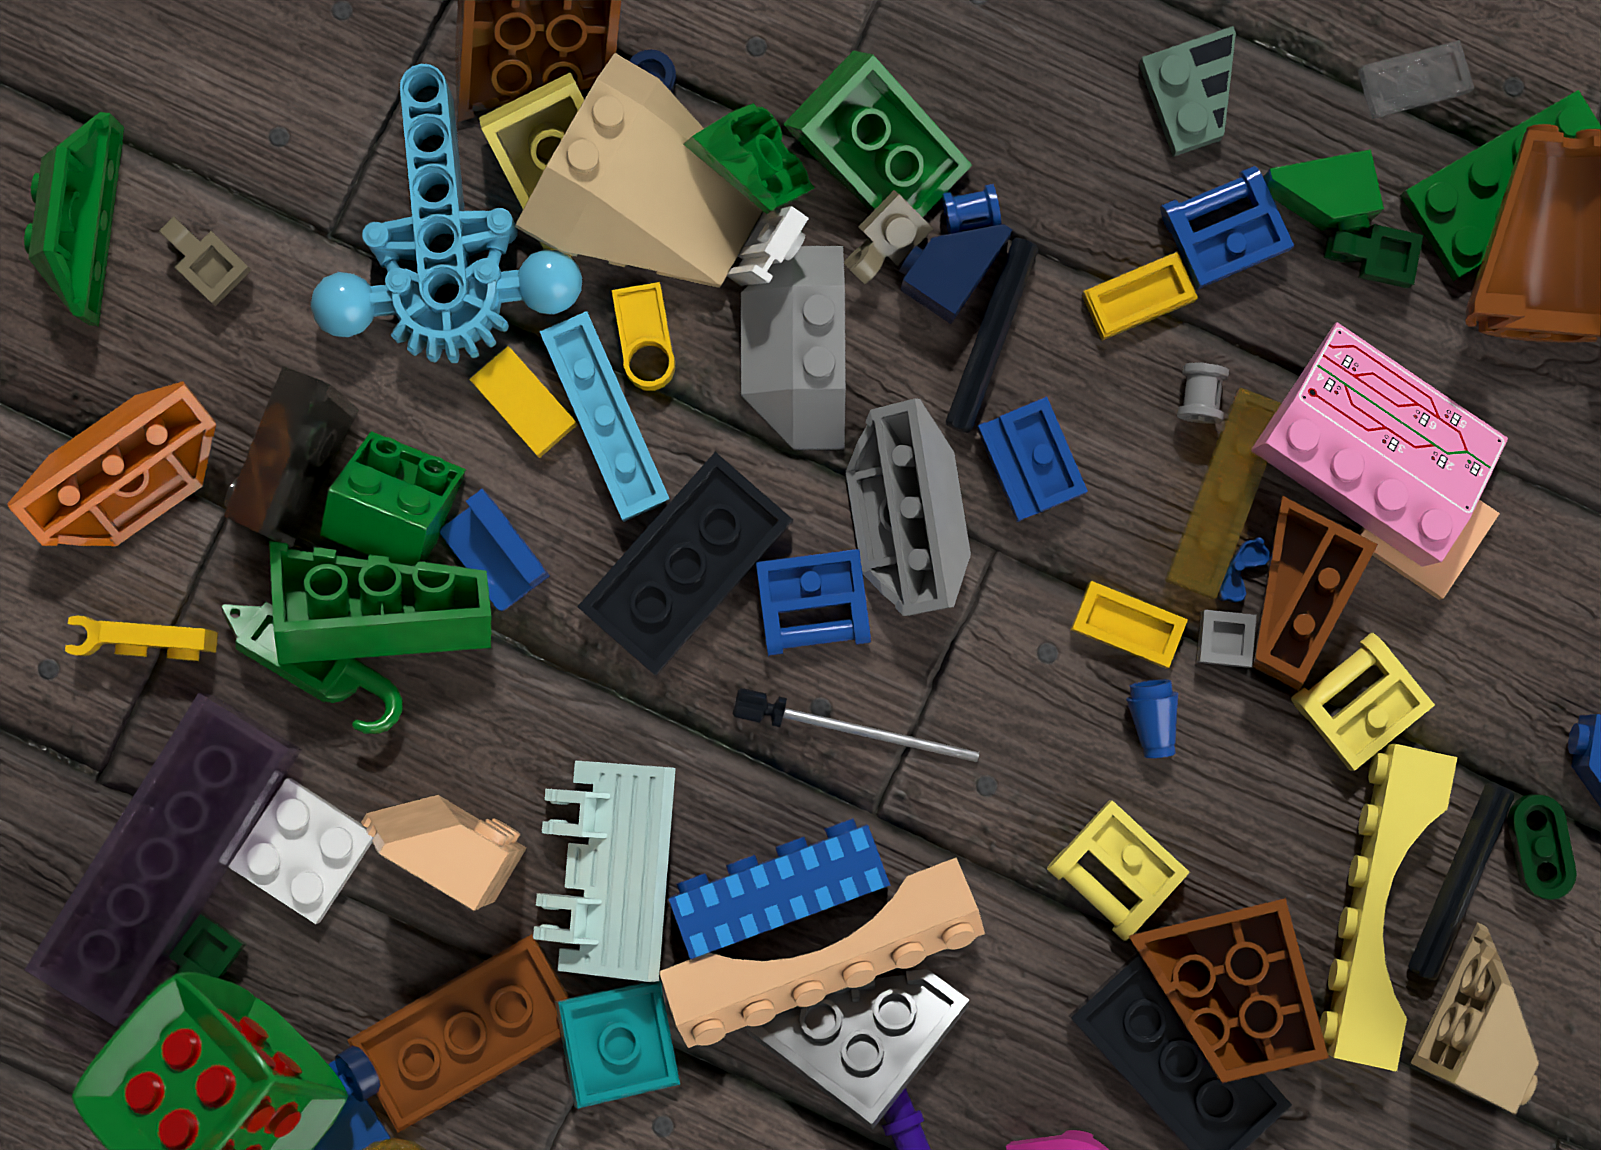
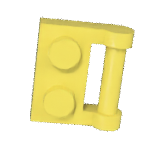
(1375, 714)
(1130, 857)

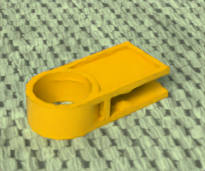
(641, 324)

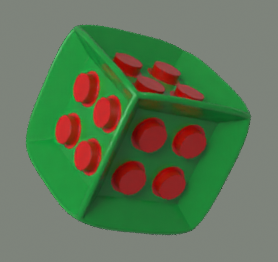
(208, 1072)

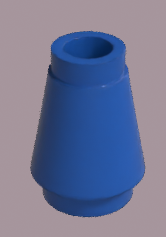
(1155, 716)

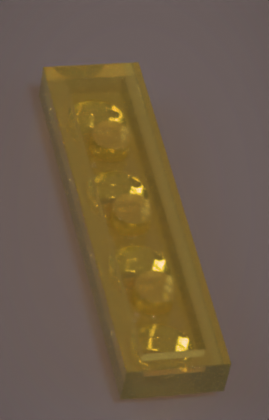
(1223, 498)

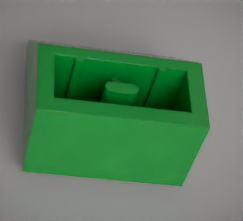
(391, 500)

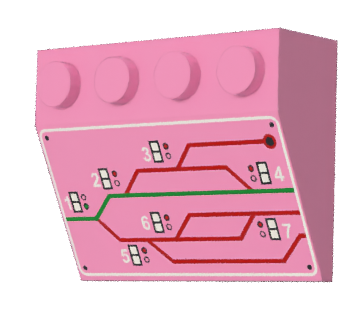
(1382, 447)

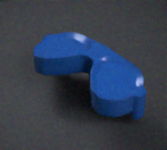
(1249, 555)

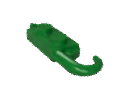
(324, 680)

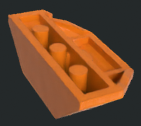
(119, 471)

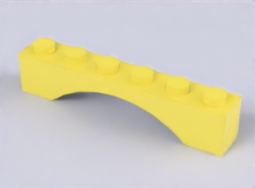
(1364, 1013)

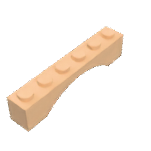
(724, 994)

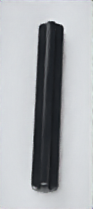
(991, 335)
(1461, 881)

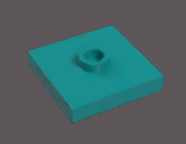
(617, 1043)

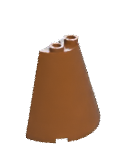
(1546, 244)

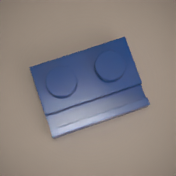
(1032, 459)

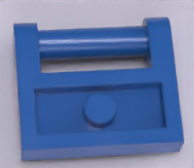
(1234, 241)
(813, 584)

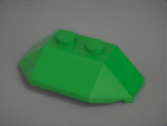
(75, 214)

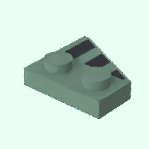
(1191, 89)

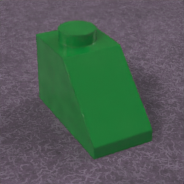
(1330, 191)

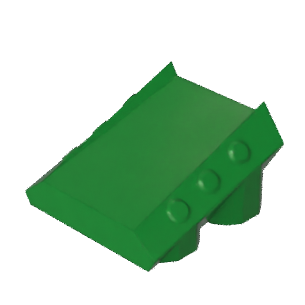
(751, 157)

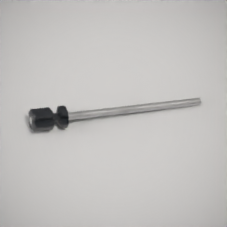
(754, 706)

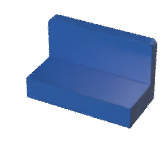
(490, 543)

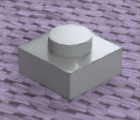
(1226, 638)

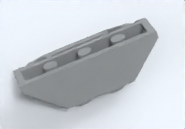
(798, 348)
(908, 509)

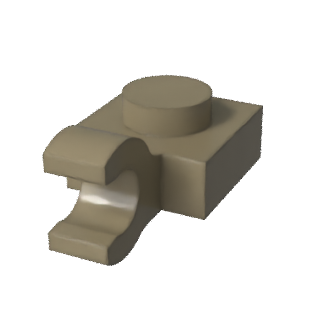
(892, 232)
(207, 263)

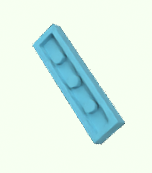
(605, 416)

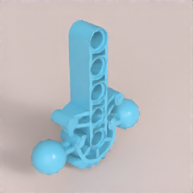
(347, 303)

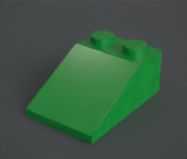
(876, 137)

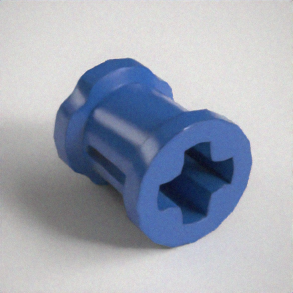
(971, 210)

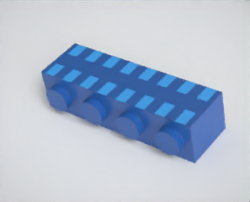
(777, 890)

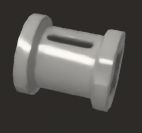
(1203, 393)

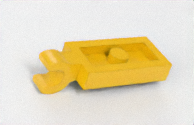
(135, 638)

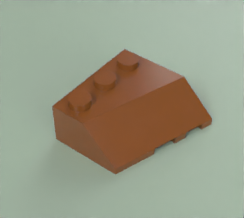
(525, 44)
(1239, 988)

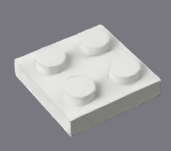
(302, 850)

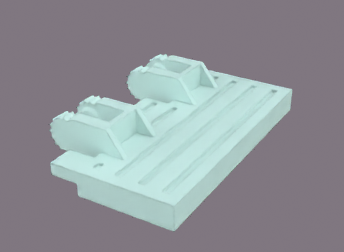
(618, 870)

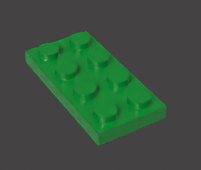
(1463, 199)

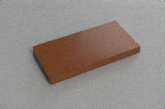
(464, 1032)

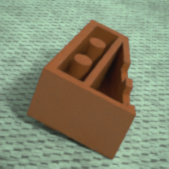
(1306, 589)

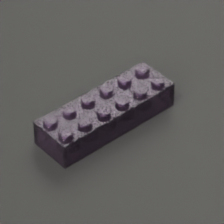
(163, 859)

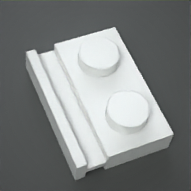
(770, 242)

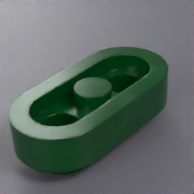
(1546, 844)

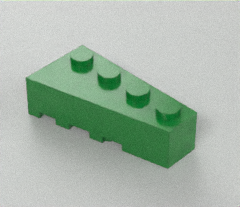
(373, 607)

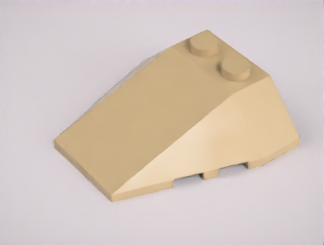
(633, 190)

